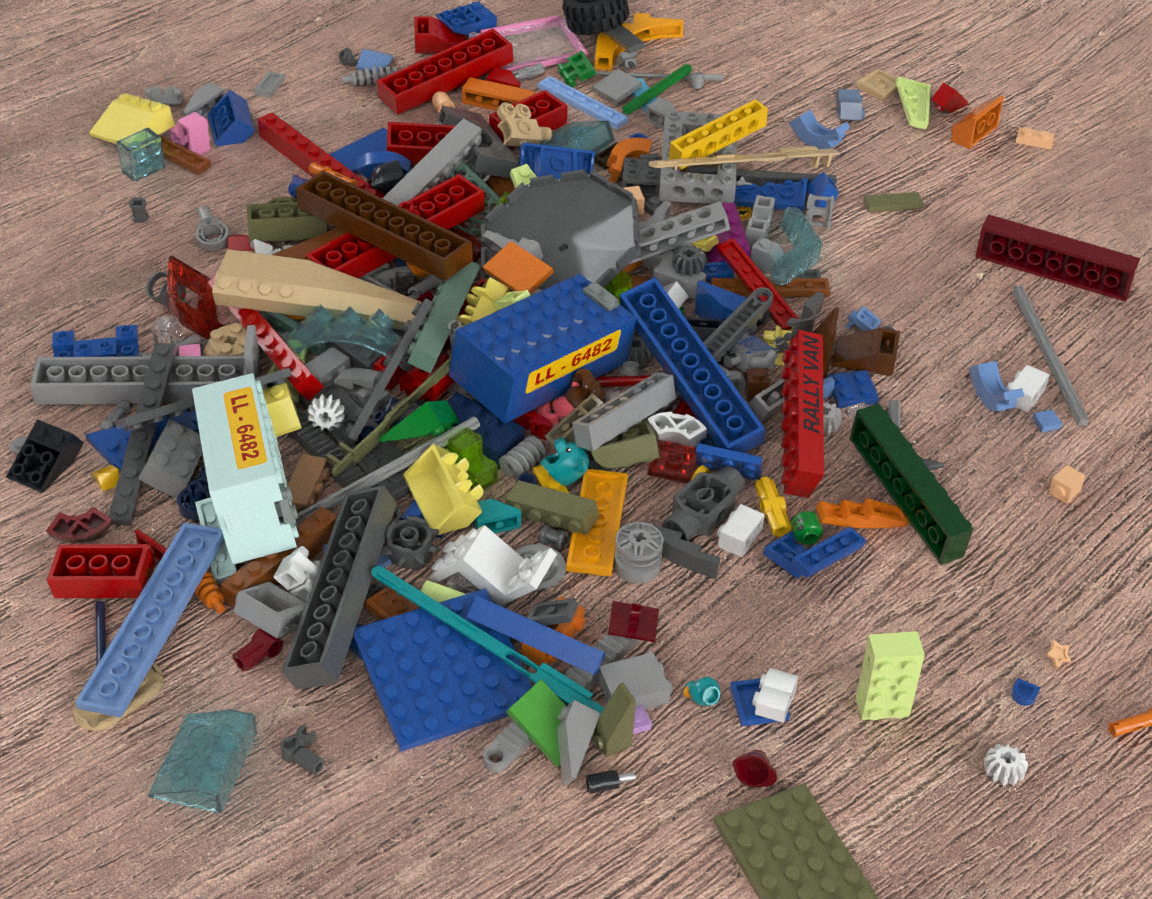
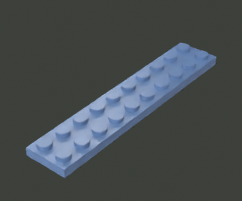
(150, 621)

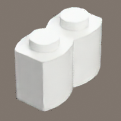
(775, 694)

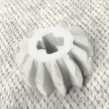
(832, 418)
(326, 420)
(1005, 764)

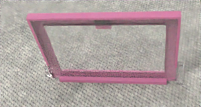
(539, 41)

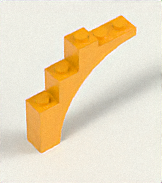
(644, 28)

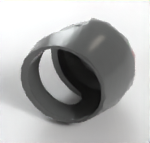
(162, 298)

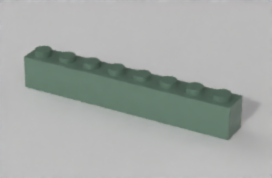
(445, 309)

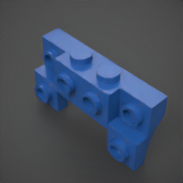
(123, 345)

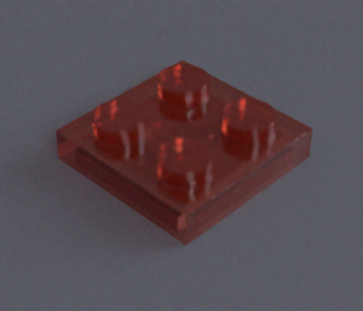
(675, 462)

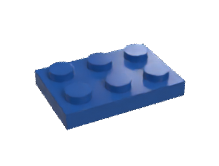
(715, 458)

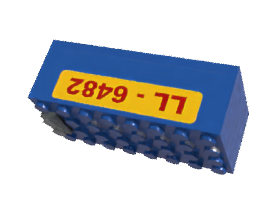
(537, 345)

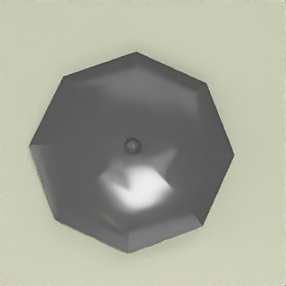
(577, 221)

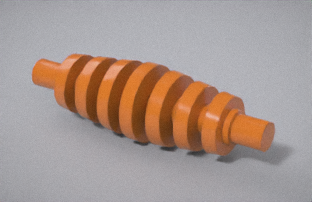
(210, 593)

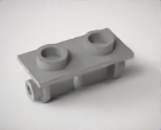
(171, 96)

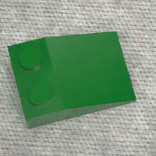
(428, 420)

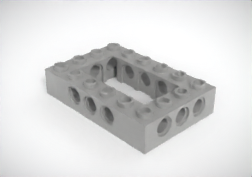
(689, 186)

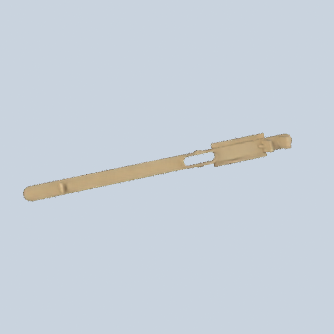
(784, 153)

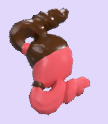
(573, 397)

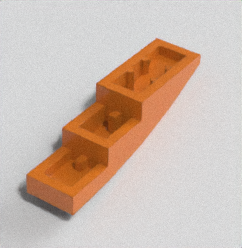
(865, 515)

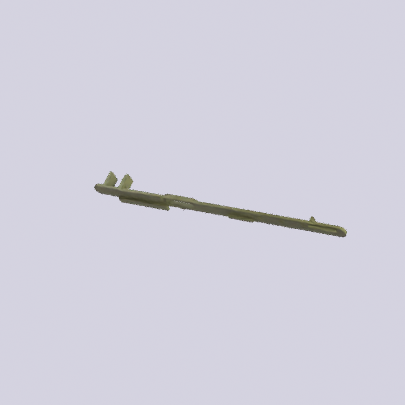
(371, 440)

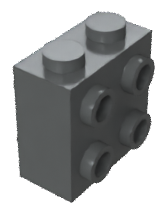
(639, 173)

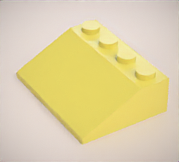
(130, 115)

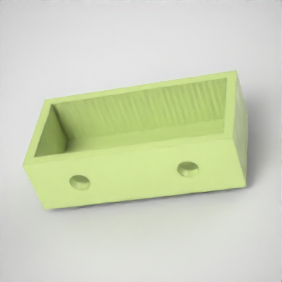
(889, 675)

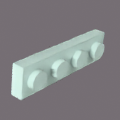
(222, 564)

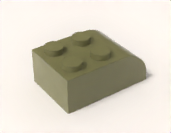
(628, 448)

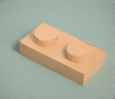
(1035, 138)

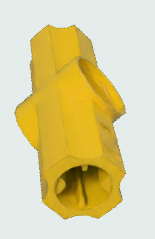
(772, 506)

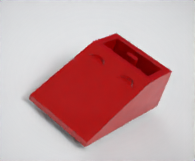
(434, 35)

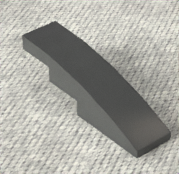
(688, 554)

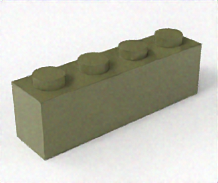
(553, 507)

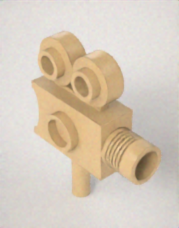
(518, 127)

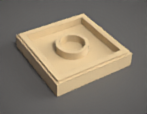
(878, 84)

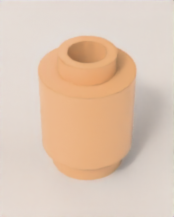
(440, 99)

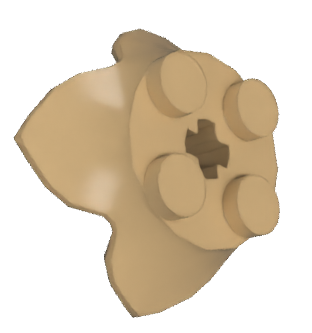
(227, 341)

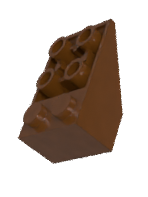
(868, 350)

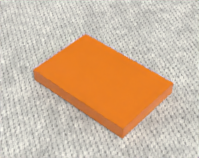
(518, 268)

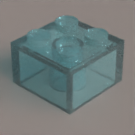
(141, 154)

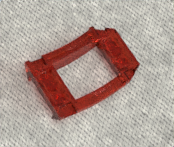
(199, 320)

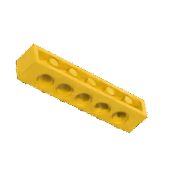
(720, 132)

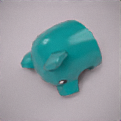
(568, 463)

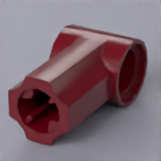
(261, 646)

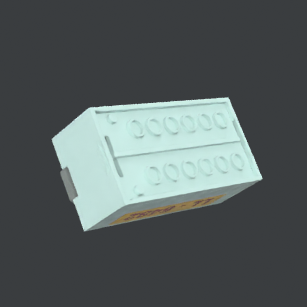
(245, 469)

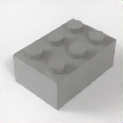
(172, 459)

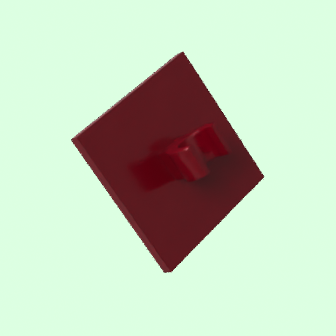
(633, 621)

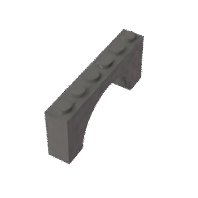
(491, 155)

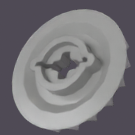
(556, 570)

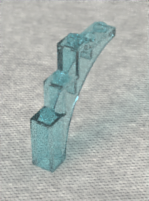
(347, 327)

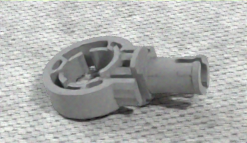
(208, 228)

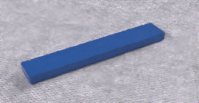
(536, 635)

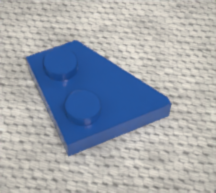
(783, 551)

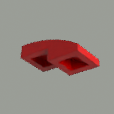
(535, 423)

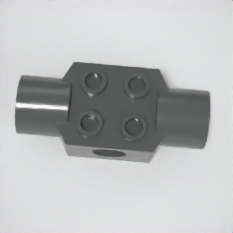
(704, 502)

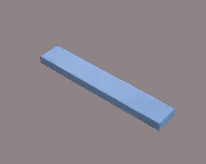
(583, 102)

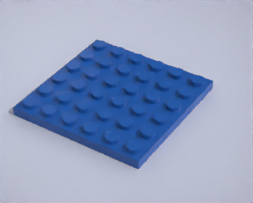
(436, 677)

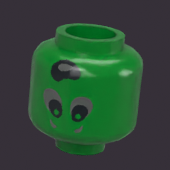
(806, 527)

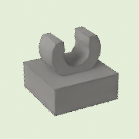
(626, 58)

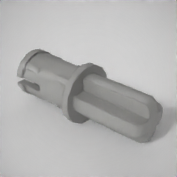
(528, 72)

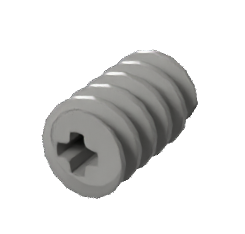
(523, 456)

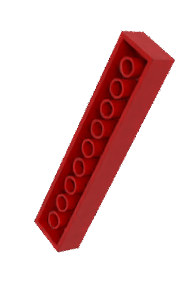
(442, 205)

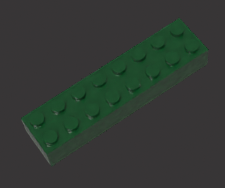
(911, 484)

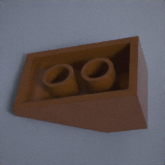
(827, 329)

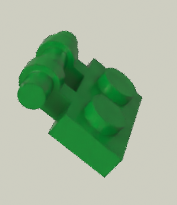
(582, 69)

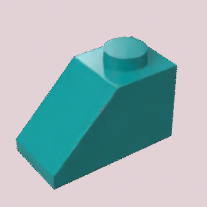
(497, 516)

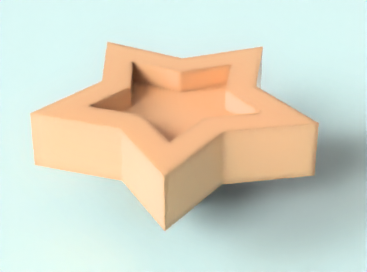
(1058, 654)

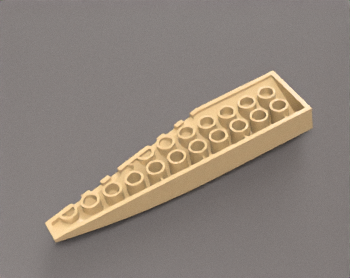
(300, 286)

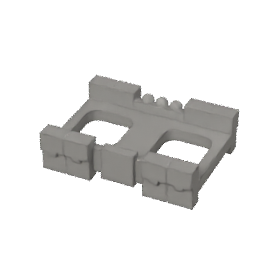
(826, 212)

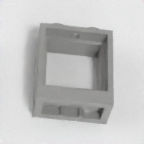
(270, 608)

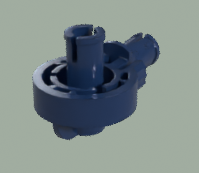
(194, 492)

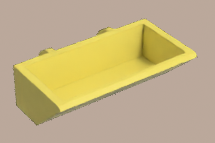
(483, 303)
(443, 490)

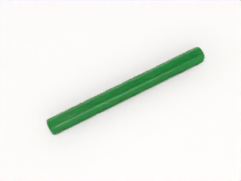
(657, 89)

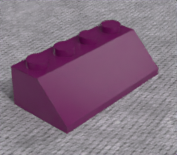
(736, 231)

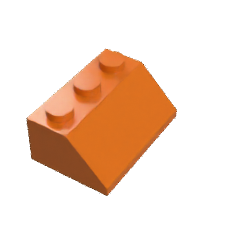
(977, 123)

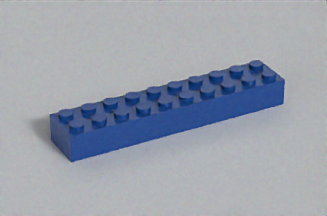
(693, 368)

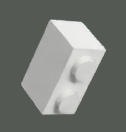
(1033, 385)
(740, 530)

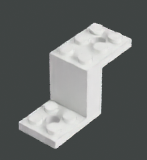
(492, 565)

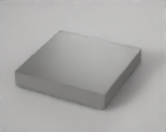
(617, 86)

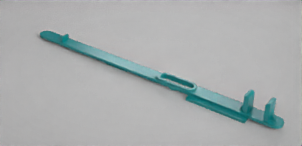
(562, 686)

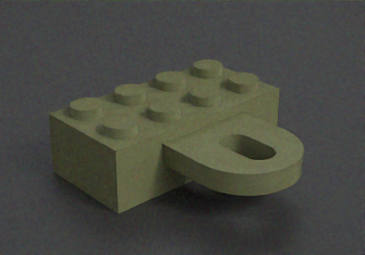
(281, 221)

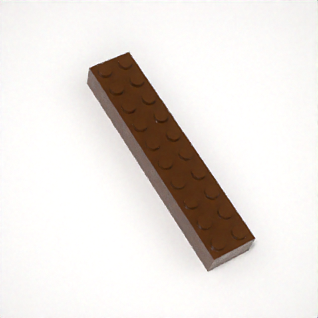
(385, 225)

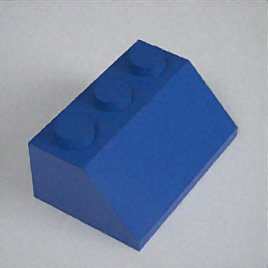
(231, 120)

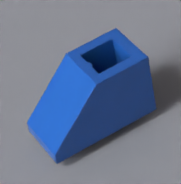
(822, 186)

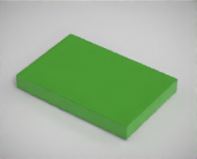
(538, 717)

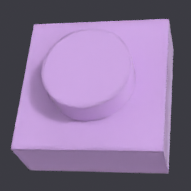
(641, 720)

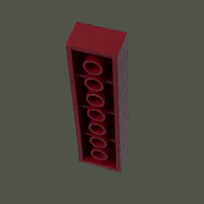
(1057, 257)

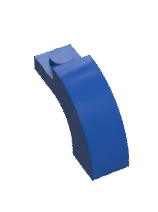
(369, 161)

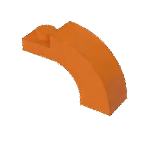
(626, 149)

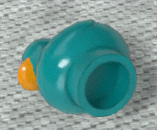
(703, 691)

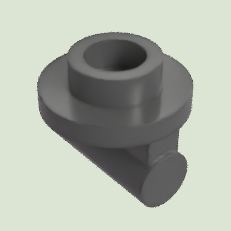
(346, 56)

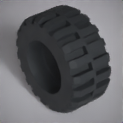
(594, 16)

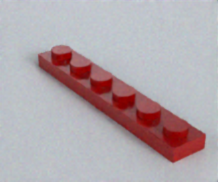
(754, 279)

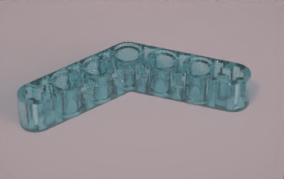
(805, 251)

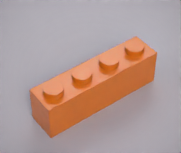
(491, 94)

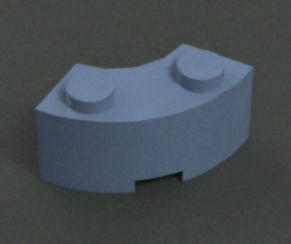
(849, 105)

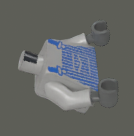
(754, 353)

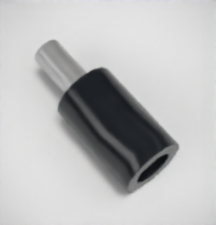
(607, 780)

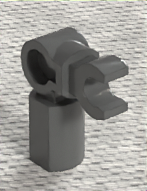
(294, 750)

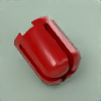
(417, 376)

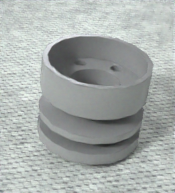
(638, 552)

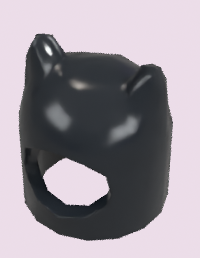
(386, 177)

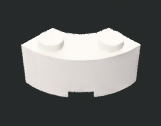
(677, 428)

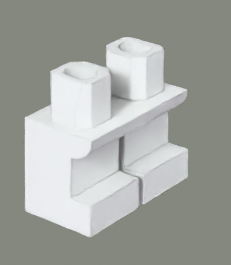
(297, 573)

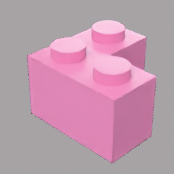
(191, 133)

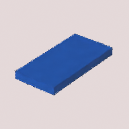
(349, 154)

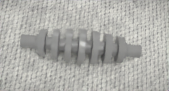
(368, 76)

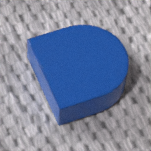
(1024, 692)

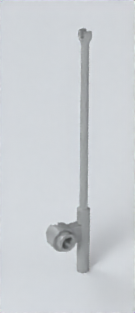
(697, 78)

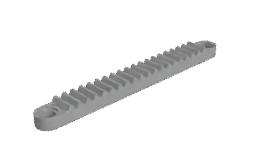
(515, 741)

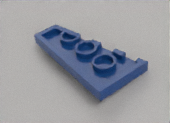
(785, 194)

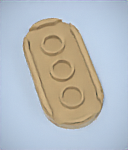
(148, 689)

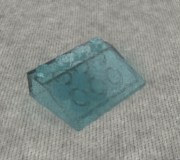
(583, 136)
(205, 759)

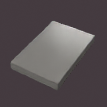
(251, 352)

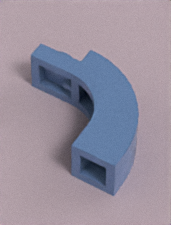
(814, 134)
(991, 389)

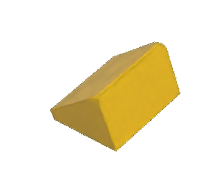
(107, 477)

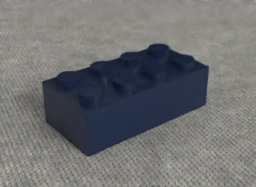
(496, 435)

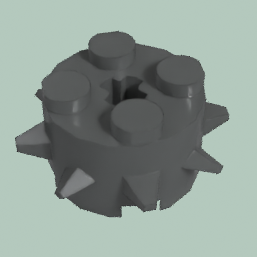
(410, 543)

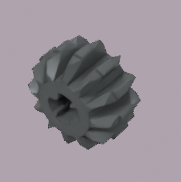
(688, 260)
(639, 352)

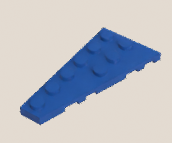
(113, 443)

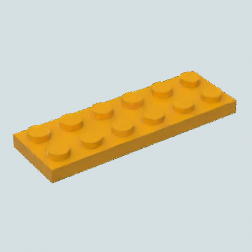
(596, 550)

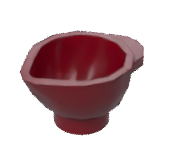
(754, 769)

